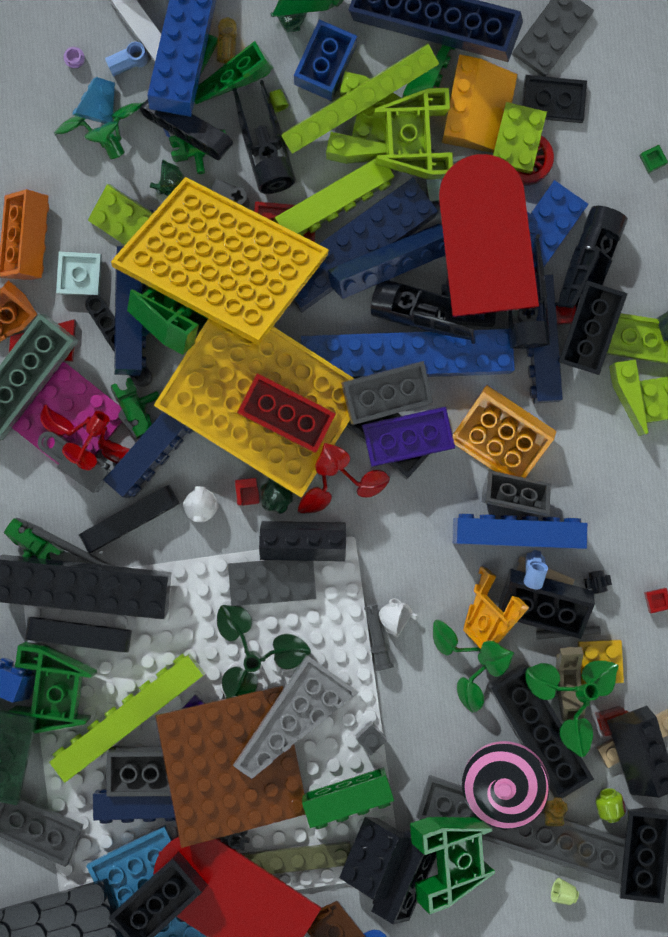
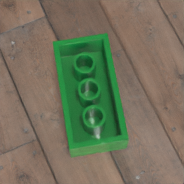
(347, 798)

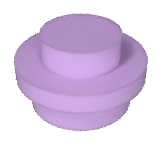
(74, 57)

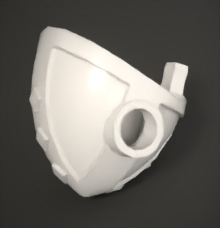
(200, 504)
(395, 616)

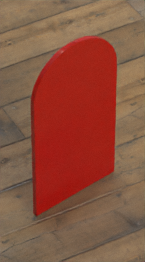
(486, 237)
(239, 895)

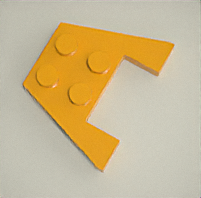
(485, 619)

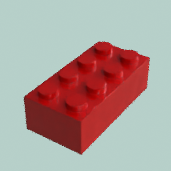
(286, 413)

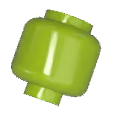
(610, 805)

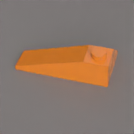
(15, 310)

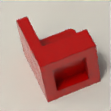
(247, 492)

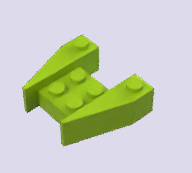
(368, 133)
(409, 134)
(642, 400)

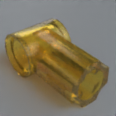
(226, 42)
(555, 812)

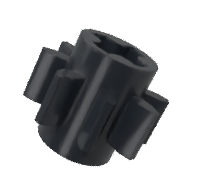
(597, 581)
(236, 844)

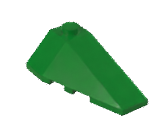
(289, 7)
(240, 71)

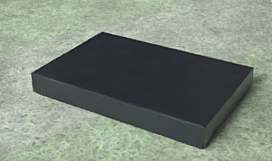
(559, 97)

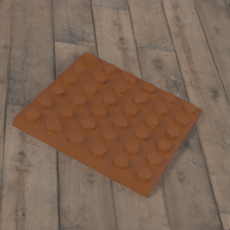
(205, 787)

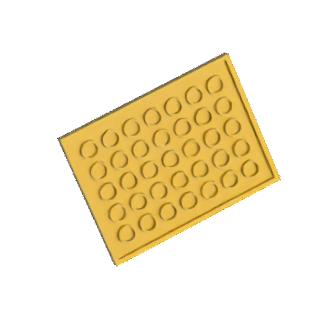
(220, 259)
(217, 376)

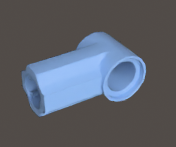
(124, 59)
(535, 570)

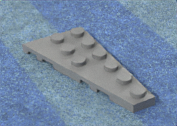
(300, 708)

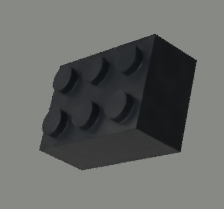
(375, 858)

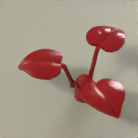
(95, 426)
(329, 463)

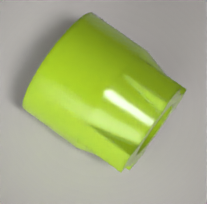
(278, 100)

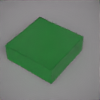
(653, 159)

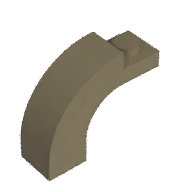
(569, 668)

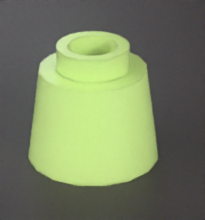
(564, 892)

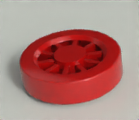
(543, 170)

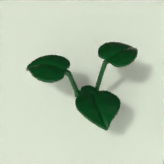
(288, 651)

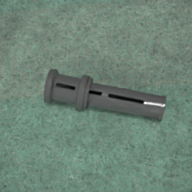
(379, 647)

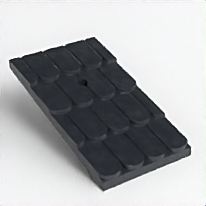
(67, 913)

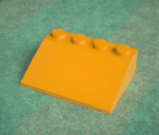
(477, 103)
(503, 434)

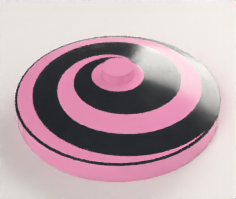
(505, 785)

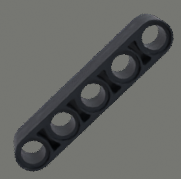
(191, 130)
(99, 317)
(129, 519)
(78, 634)

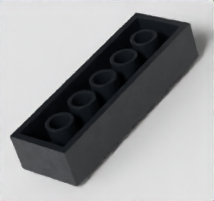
(540, 732)

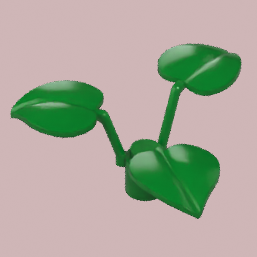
(104, 133)
(491, 655)
(600, 681)

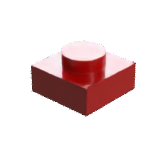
(565, 315)
(657, 600)

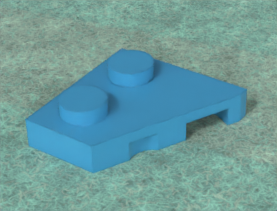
(97, 101)

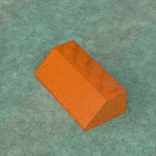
(23, 235)

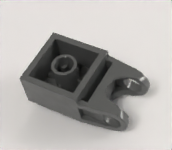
(89, 479)

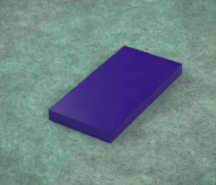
(408, 436)

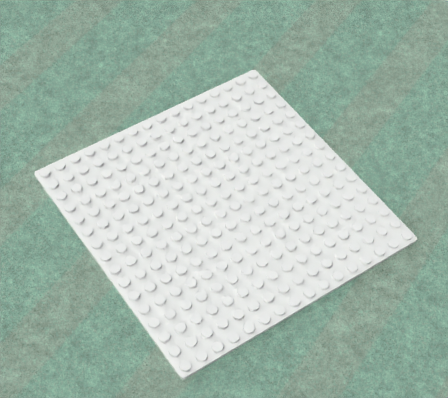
(338, 640)

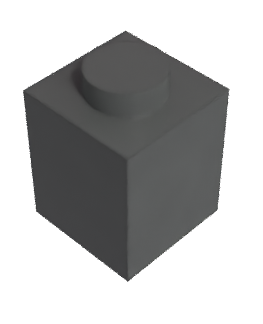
(371, 738)

